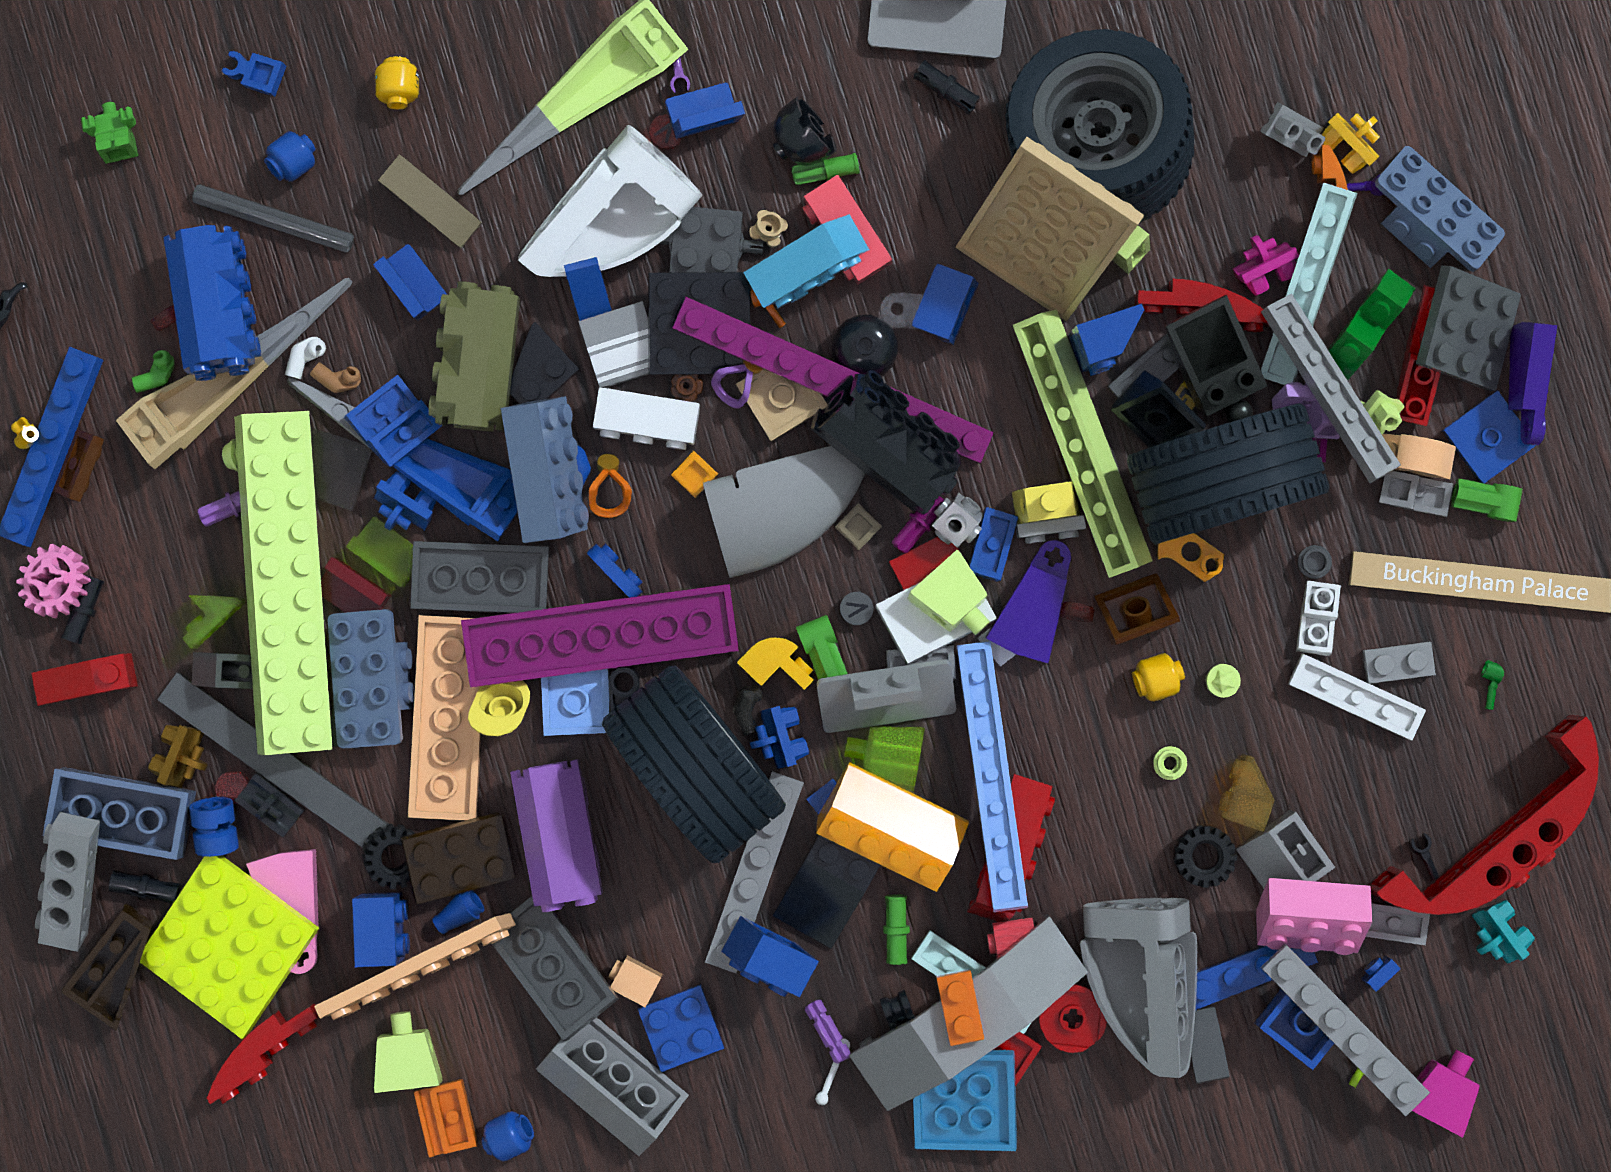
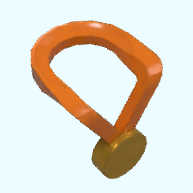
(608, 465)

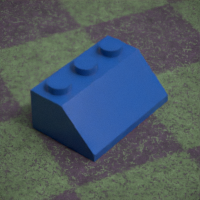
(1103, 339)

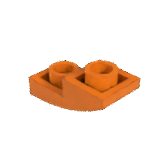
(1328, 168)

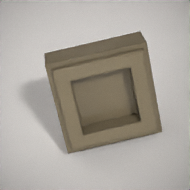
(858, 526)

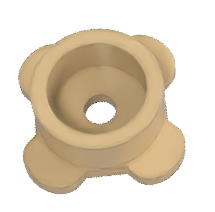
(770, 219)

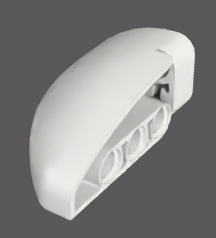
(614, 209)

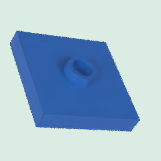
(1488, 437)

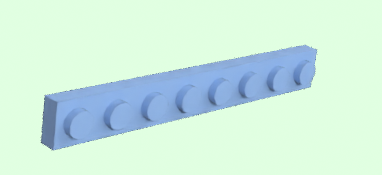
(992, 777)

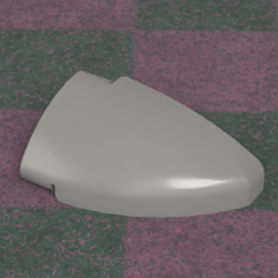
(779, 507)

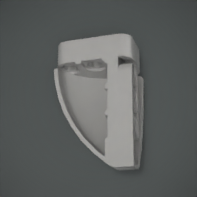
(1145, 977)

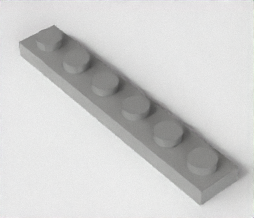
(1330, 388)
(754, 871)
(1345, 1030)

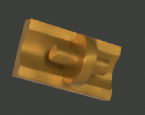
(181, 758)

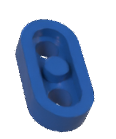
(606, 559)

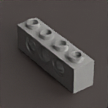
(67, 905)

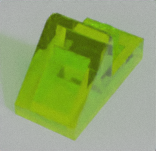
(217, 611)

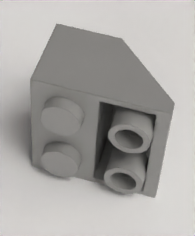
(1285, 852)

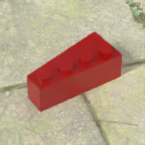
(1030, 803)

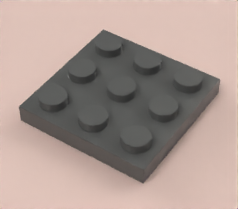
(1468, 328)

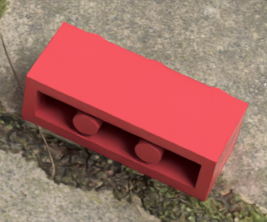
(834, 201)

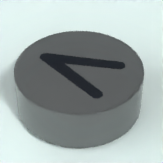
(856, 608)

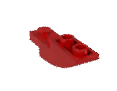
(1190, 295)
(1417, 383)
(250, 1056)

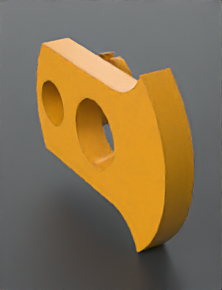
(1172, 550)

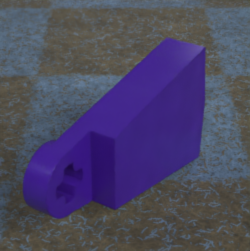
(1530, 375)
(1033, 609)

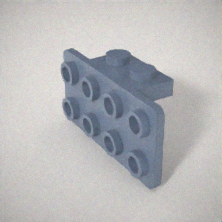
(1435, 214)
(368, 678)

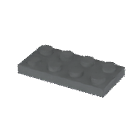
(479, 577)
(554, 970)

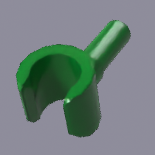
(1494, 673)

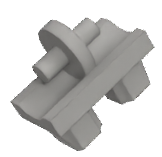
(1294, 130)

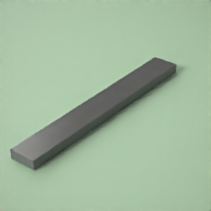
(281, 769)

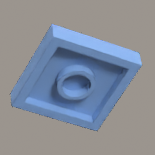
(575, 703)

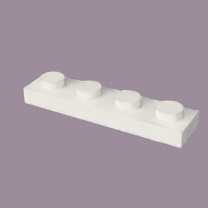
(1356, 697)

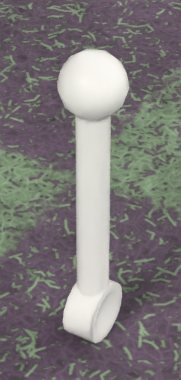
(822, 1097)

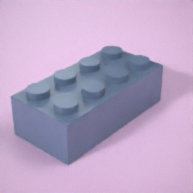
(545, 469)
(130, 812)

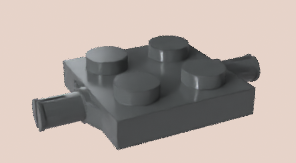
(709, 241)

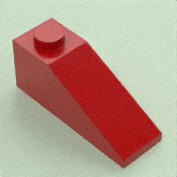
(84, 679)

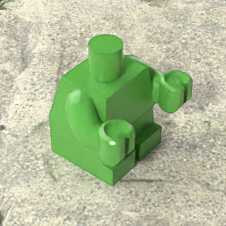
(112, 132)

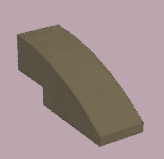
(430, 201)

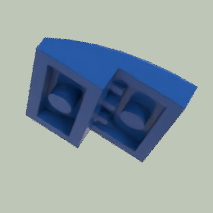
(392, 421)

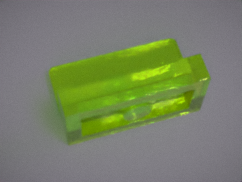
(384, 551)

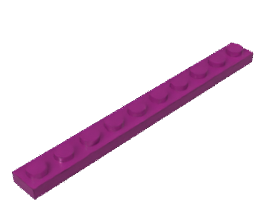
(806, 367)

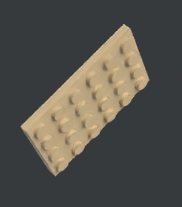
(1048, 229)

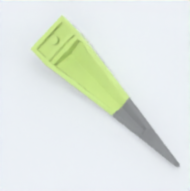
(620, 59)

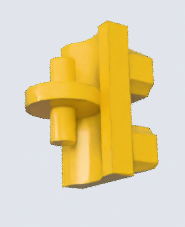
(1341, 130)

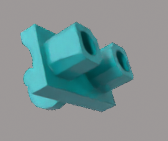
(1499, 936)

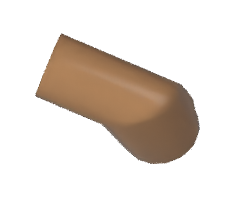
(337, 381)

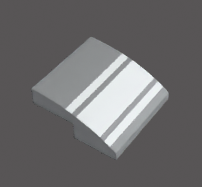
(618, 344)

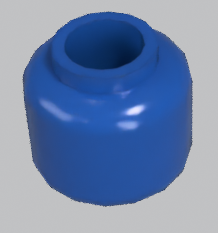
(290, 156)
(507, 1136)

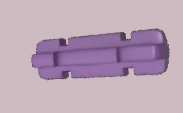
(827, 1031)

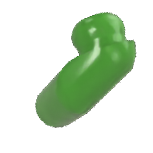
(159, 372)

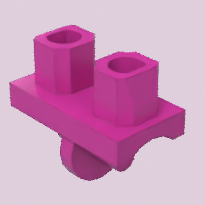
(1262, 259)

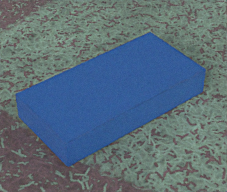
(587, 288)

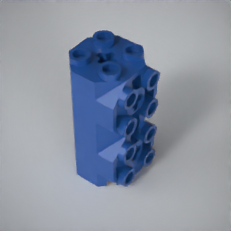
(211, 301)

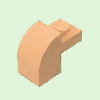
(1422, 455)

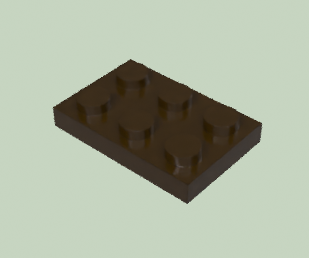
(457, 858)

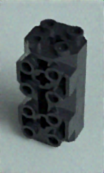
(895, 449)

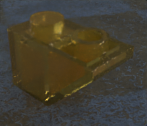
(1249, 795)

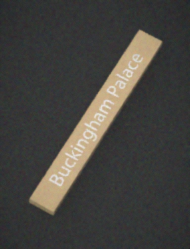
(1480, 582)

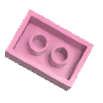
(1313, 915)

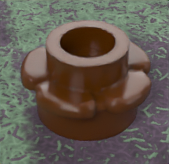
(689, 394)

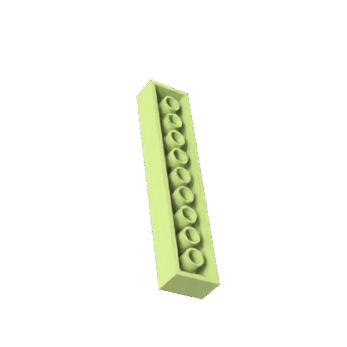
(283, 582)

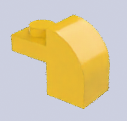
(771, 654)

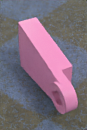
(294, 880)

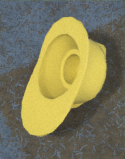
(499, 708)

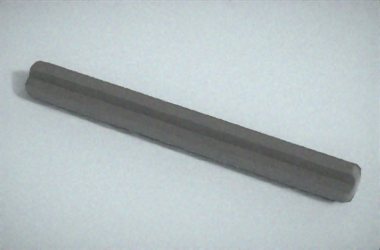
(273, 218)

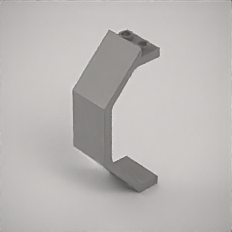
(1008, 999)

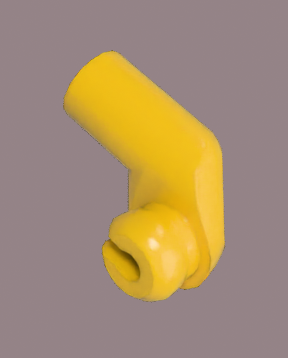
(26, 433)

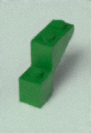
(1369, 322)

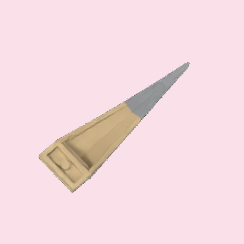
(186, 407)

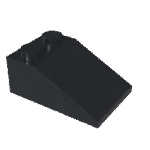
(826, 890)

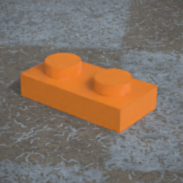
(960, 1007)

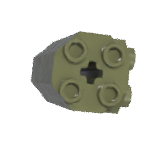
(476, 356)

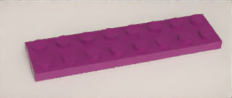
(599, 635)

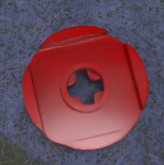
(1083, 1033)

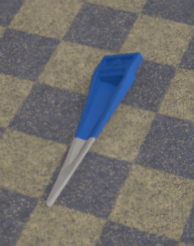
(463, 484)

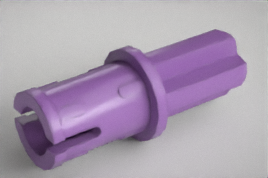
(220, 509)

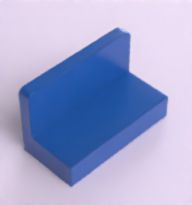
(703, 110)
(411, 281)
(945, 303)

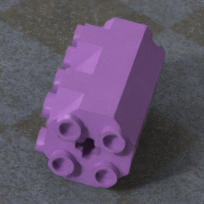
(557, 835)

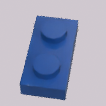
(992, 544)

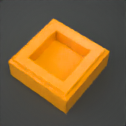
(693, 473)

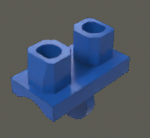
(401, 508)
(775, 739)

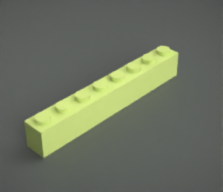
(1082, 443)

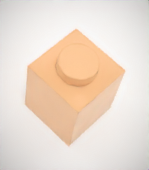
(634, 980)

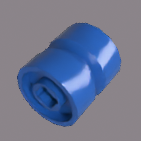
(213, 823)

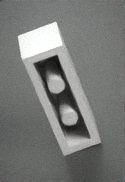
(646, 418)

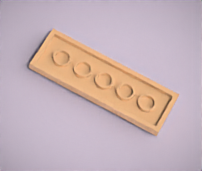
(443, 742)
(407, 971)

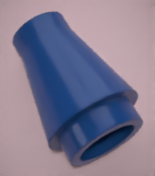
(459, 911)

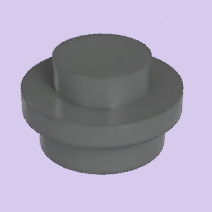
(1314, 561)

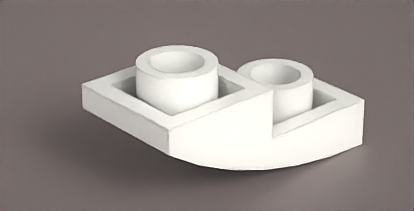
(1318, 618)

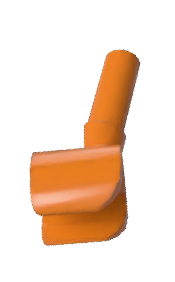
(770, 309)

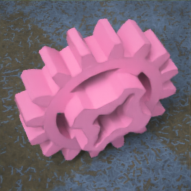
(53, 581)

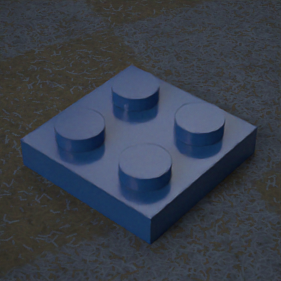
(681, 1028)

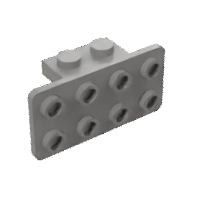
(939, 26)
(886, 696)

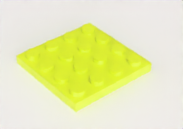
(228, 944)

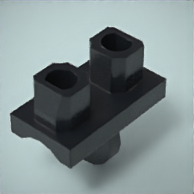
(269, 805)

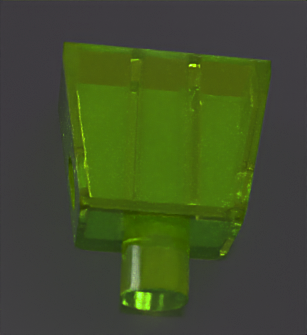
(890, 753)

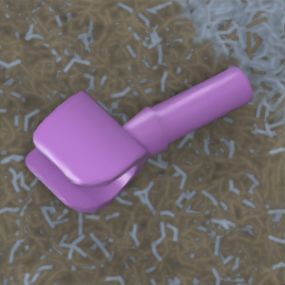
(678, 73)

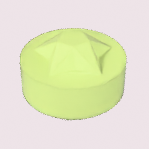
(1223, 680)

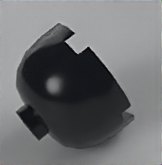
(800, 134)
(865, 345)

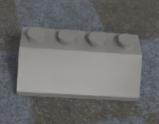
(614, 1084)

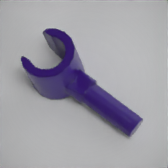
(1366, 186)

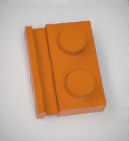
(445, 1118)

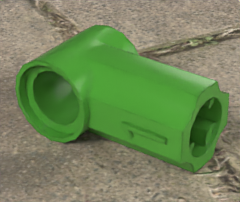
(1495, 500)
(820, 644)

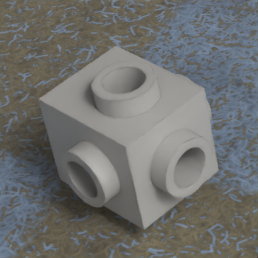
(961, 509)

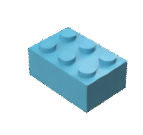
(807, 262)

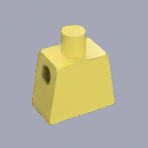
(1045, 502)

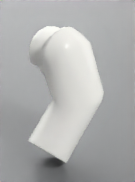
(302, 353)

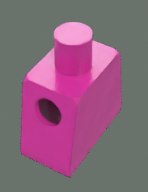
(1450, 1093)

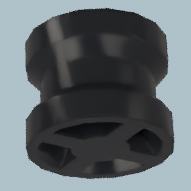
(897, 1009)

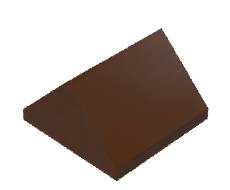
(1136, 609)

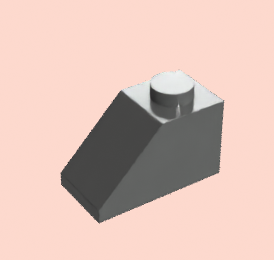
(222, 670)

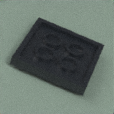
(680, 354)

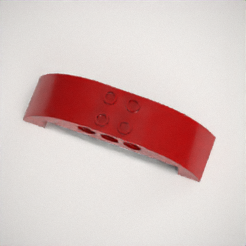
(1557, 806)

